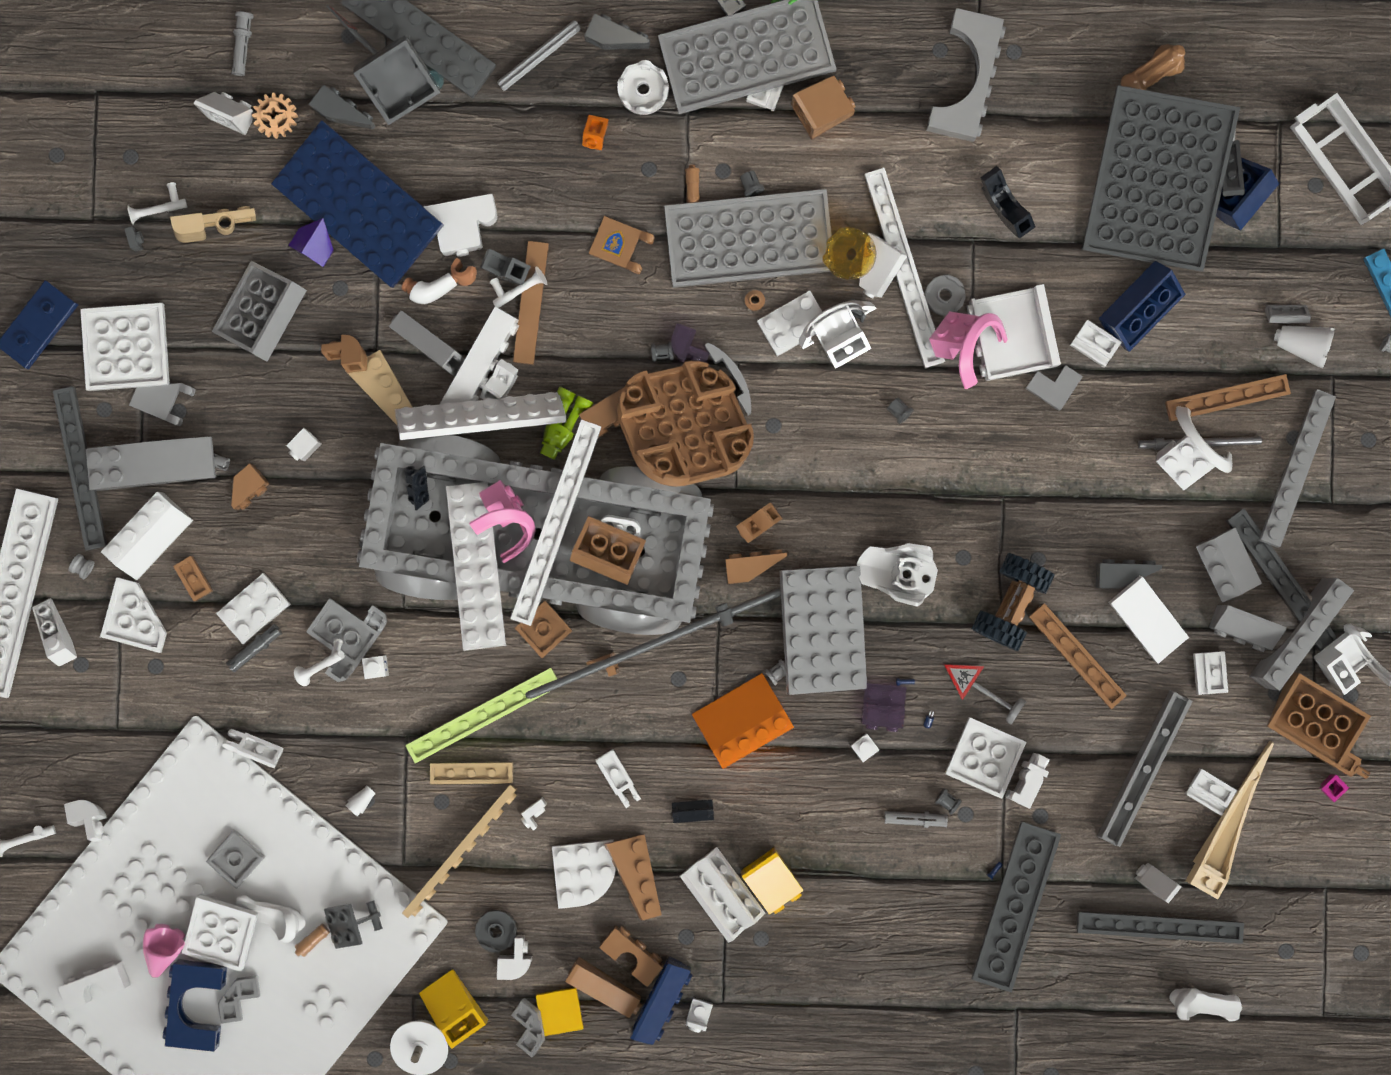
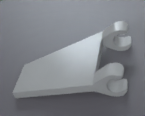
(160, 400)

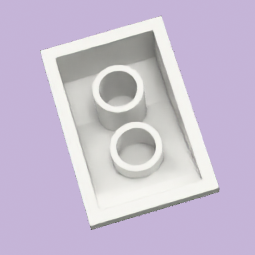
(226, 111)

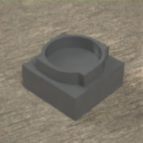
(396, 80)

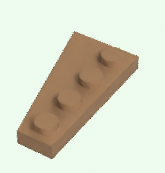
(634, 867)

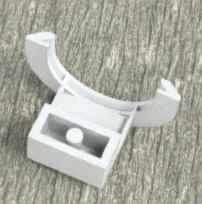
(839, 332)
(1191, 455)
(1346, 657)

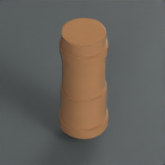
(692, 182)
(311, 940)

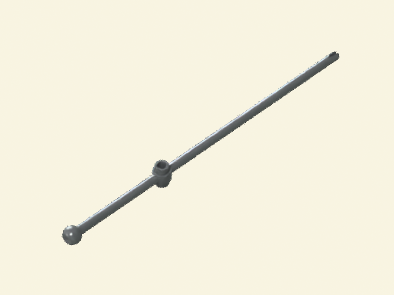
(723, 615)

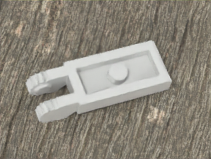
(253, 748)
(617, 776)

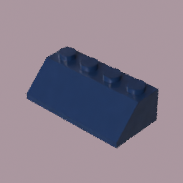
(1142, 305)
(660, 1002)

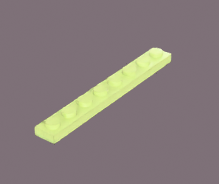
(477, 717)

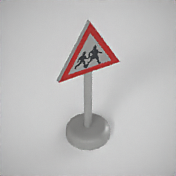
(964, 678)

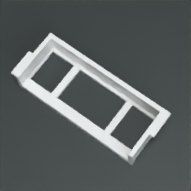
(1363, 144)

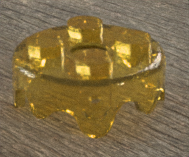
(837, 249)

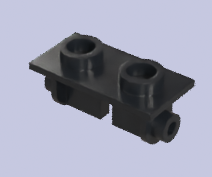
(417, 487)
(692, 811)

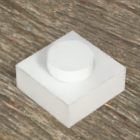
(864, 747)

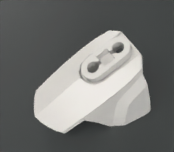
(885, 566)

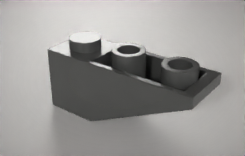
(614, 36)
(337, 110)
(1120, 575)

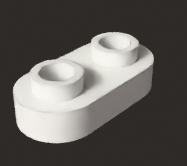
(622, 523)

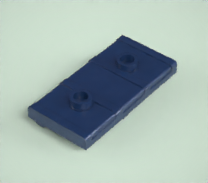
(37, 324)

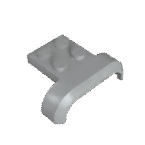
(357, 635)

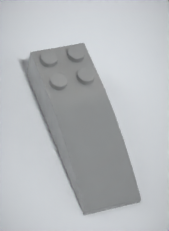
(150, 463)

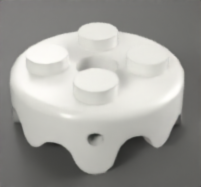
(639, 74)

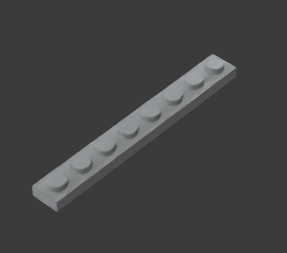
(1297, 468)

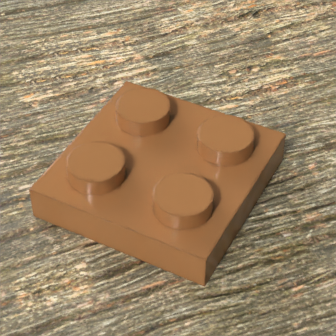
(546, 630)

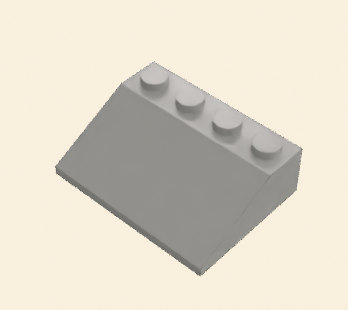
(259, 310)

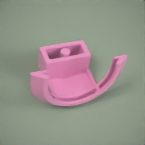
(961, 332)
(503, 510)

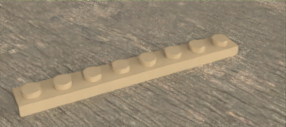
(455, 859)

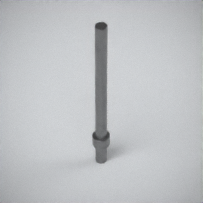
(1160, 443)

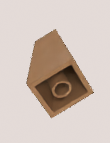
(822, 106)

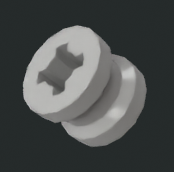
(81, 566)

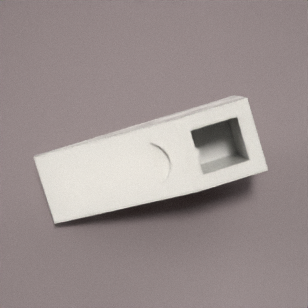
(53, 633)

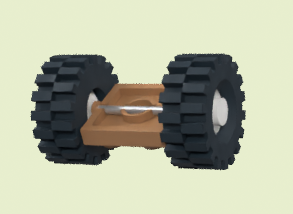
(1027, 578)

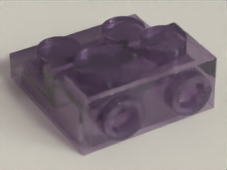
(883, 707)

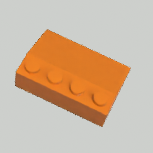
(742, 720)

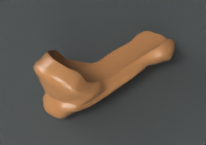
(1166, 61)

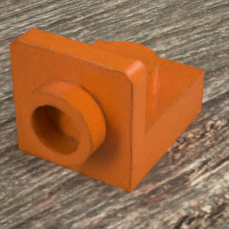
(594, 132)

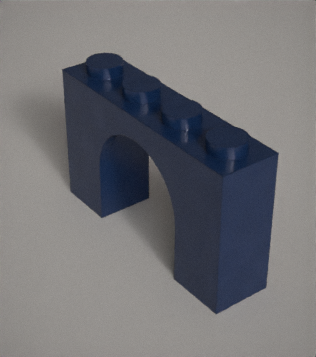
(181, 1030)

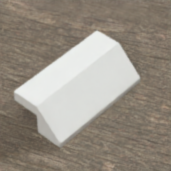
(722, 894)

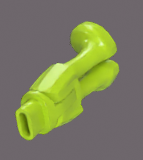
(558, 436)

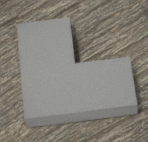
(1057, 391)

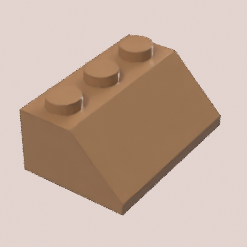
(607, 550)

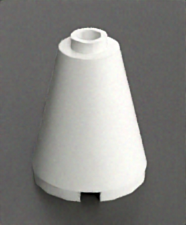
(1306, 342)

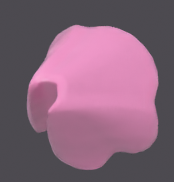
(161, 947)

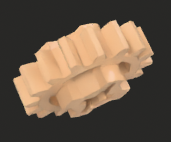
(273, 107)

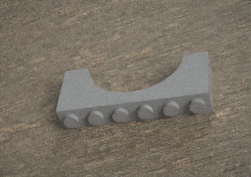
(982, 37)
(1326, 602)

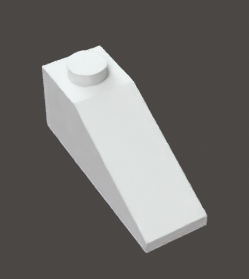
(1157, 882)

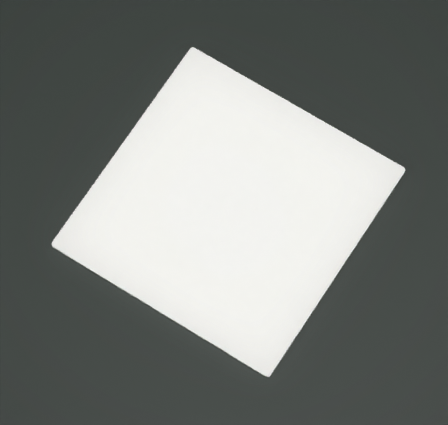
(150, 875)

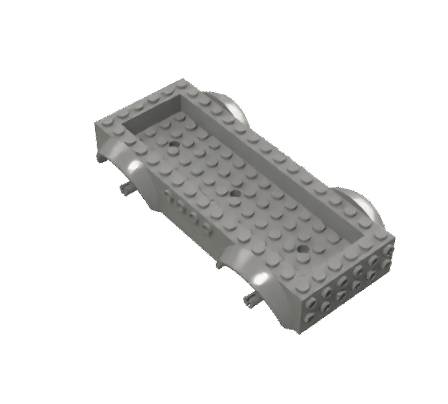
(408, 546)

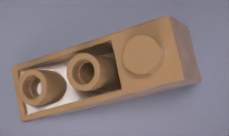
(747, 568)

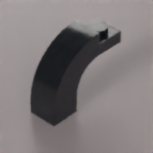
(1005, 205)

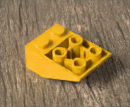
(453, 1008)

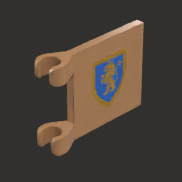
(617, 242)

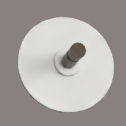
(419, 1047)

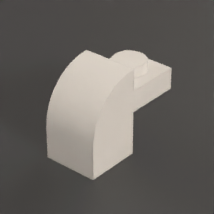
(500, 382)
(86, 813)
(514, 966)

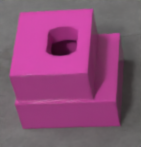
(1339, 787)

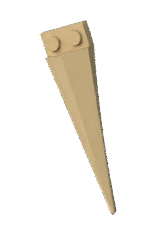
(1217, 854)

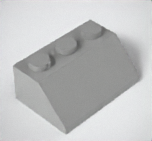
(1228, 564)
(1246, 628)

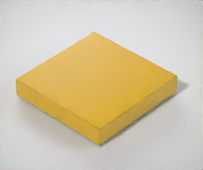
(560, 1011)

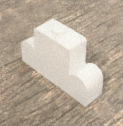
(462, 222)

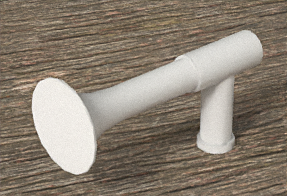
(175, 204)
(503, 298)
(303, 675)
(38, 833)

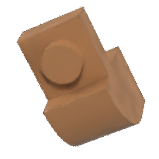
(349, 351)
(758, 522)

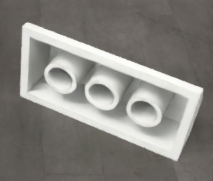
(147, 535)

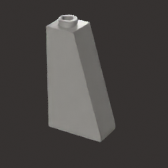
(427, 343)

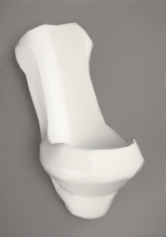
(281, 919)
(1193, 1001)

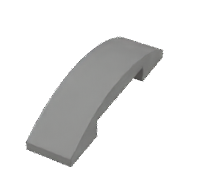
(718, 355)

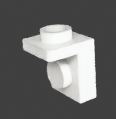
(535, 809)
(698, 1015)

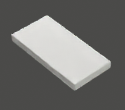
(1148, 619)

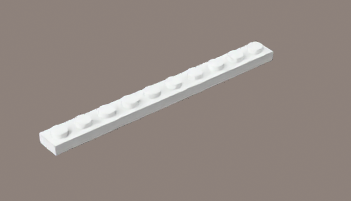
(907, 274)
(556, 522)

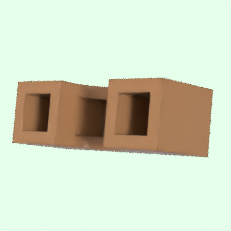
(619, 942)

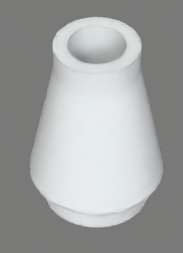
(360, 801)

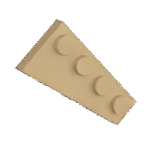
(382, 385)

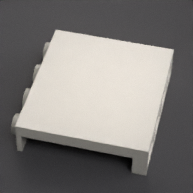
(1028, 329)

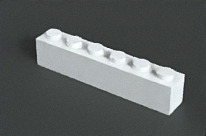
(482, 357)

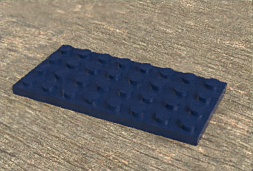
(357, 203)

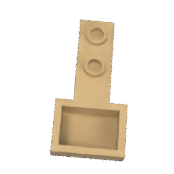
(192, 226)

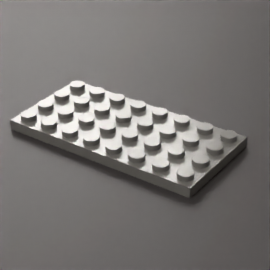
(746, 53)
(748, 238)

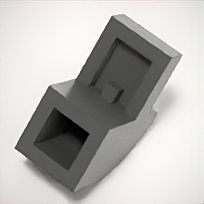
(504, 267)

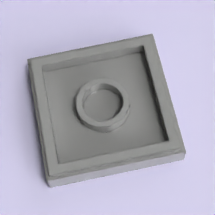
(235, 859)

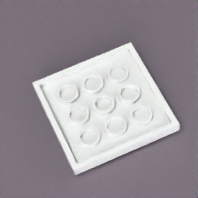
(125, 346)

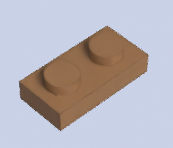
(193, 578)

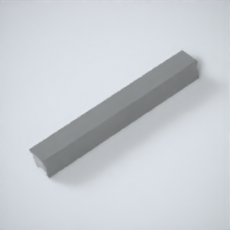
(1144, 768)

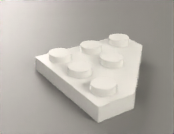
(132, 618)

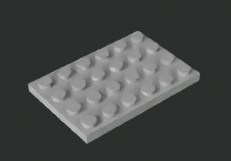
(823, 630)

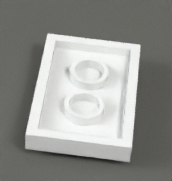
(787, 323)
(253, 608)

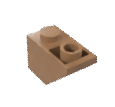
(247, 485)

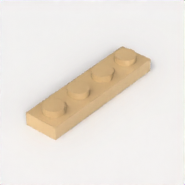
(471, 773)

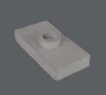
(1287, 314)

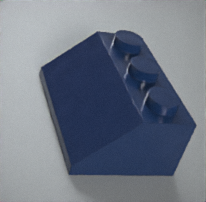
(1258, 186)

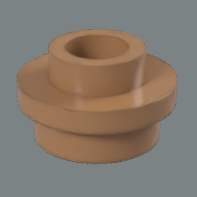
(754, 293)

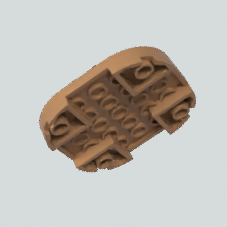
(684, 424)

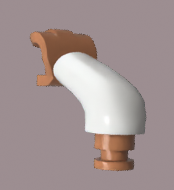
(425, 293)

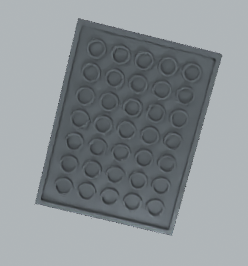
(1160, 178)

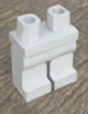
(1029, 780)

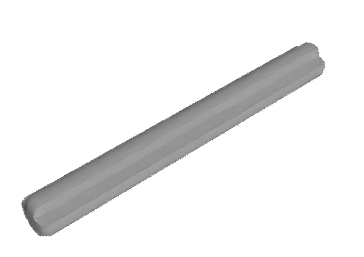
(539, 55)

